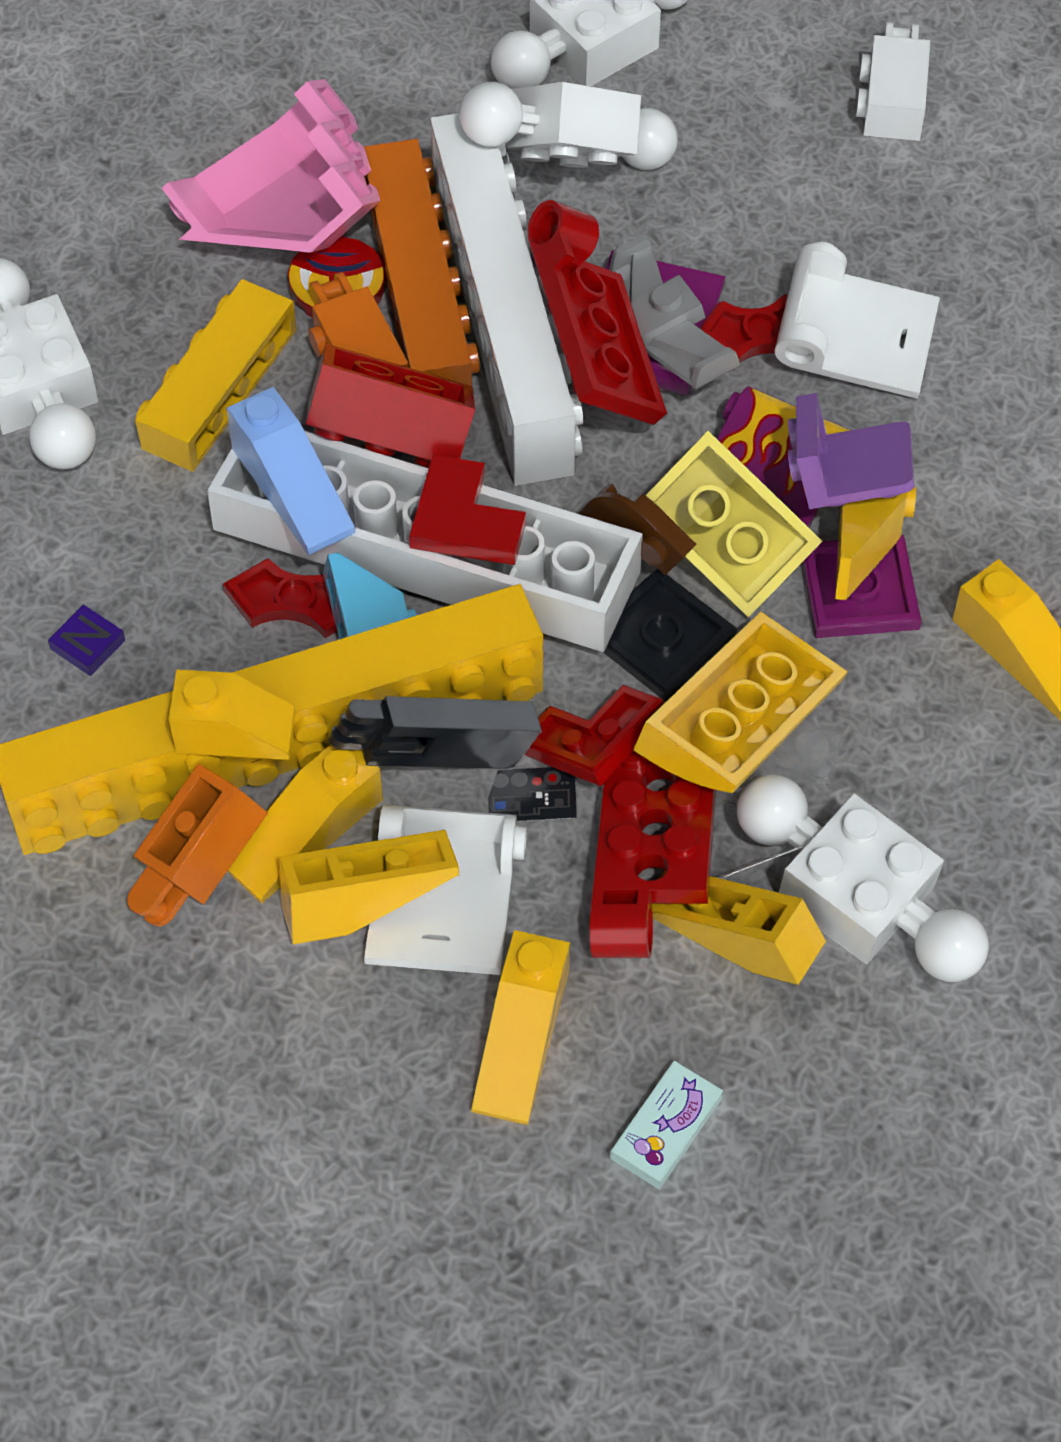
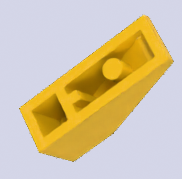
(866, 535)
(1014, 630)
(308, 816)
(355, 884)
(750, 927)
(521, 1026)

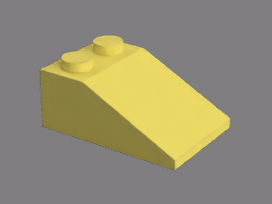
(740, 527)

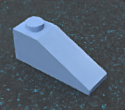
(288, 470)

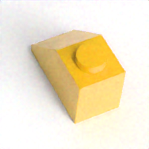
(228, 717)

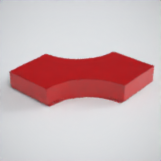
(745, 329)
(274, 594)

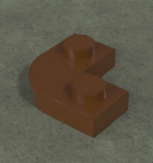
(662, 539)

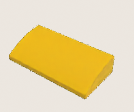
(739, 706)

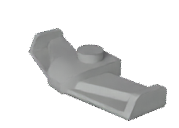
(668, 317)

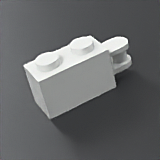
(896, 84)

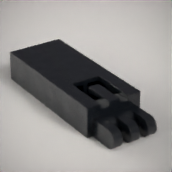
(437, 731)

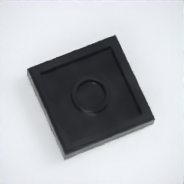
(666, 635)

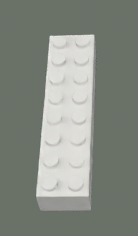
(506, 305)
(567, 563)

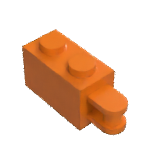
(351, 321)
(192, 845)

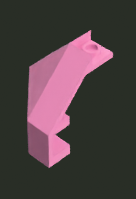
(287, 185)

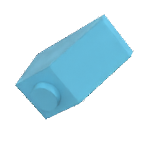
(360, 598)

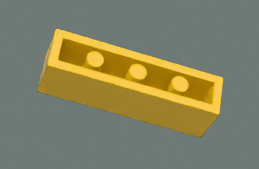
(215, 372)

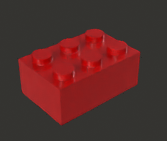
(389, 406)

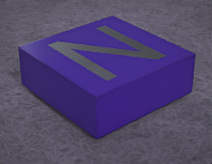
(86, 640)

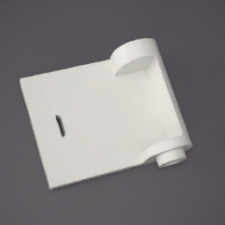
(854, 325)
(465, 918)

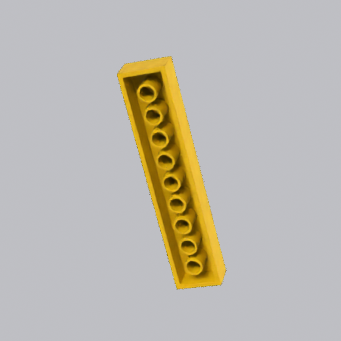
(125, 761)

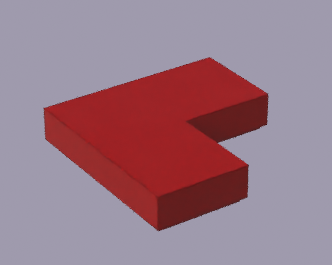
(455, 524)
(597, 745)

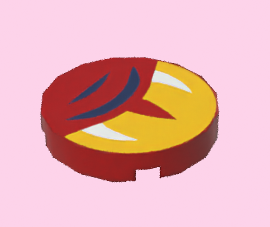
(346, 255)

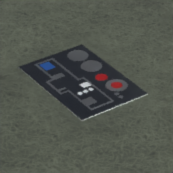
(534, 794)

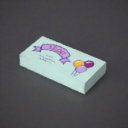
(666, 1125)

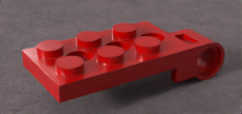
(592, 316)
(620, 899)

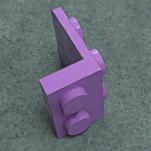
(848, 463)

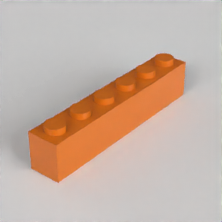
(416, 263)

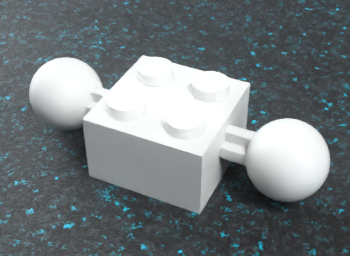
(582, 36)
(569, 124)
(43, 374)
(862, 878)

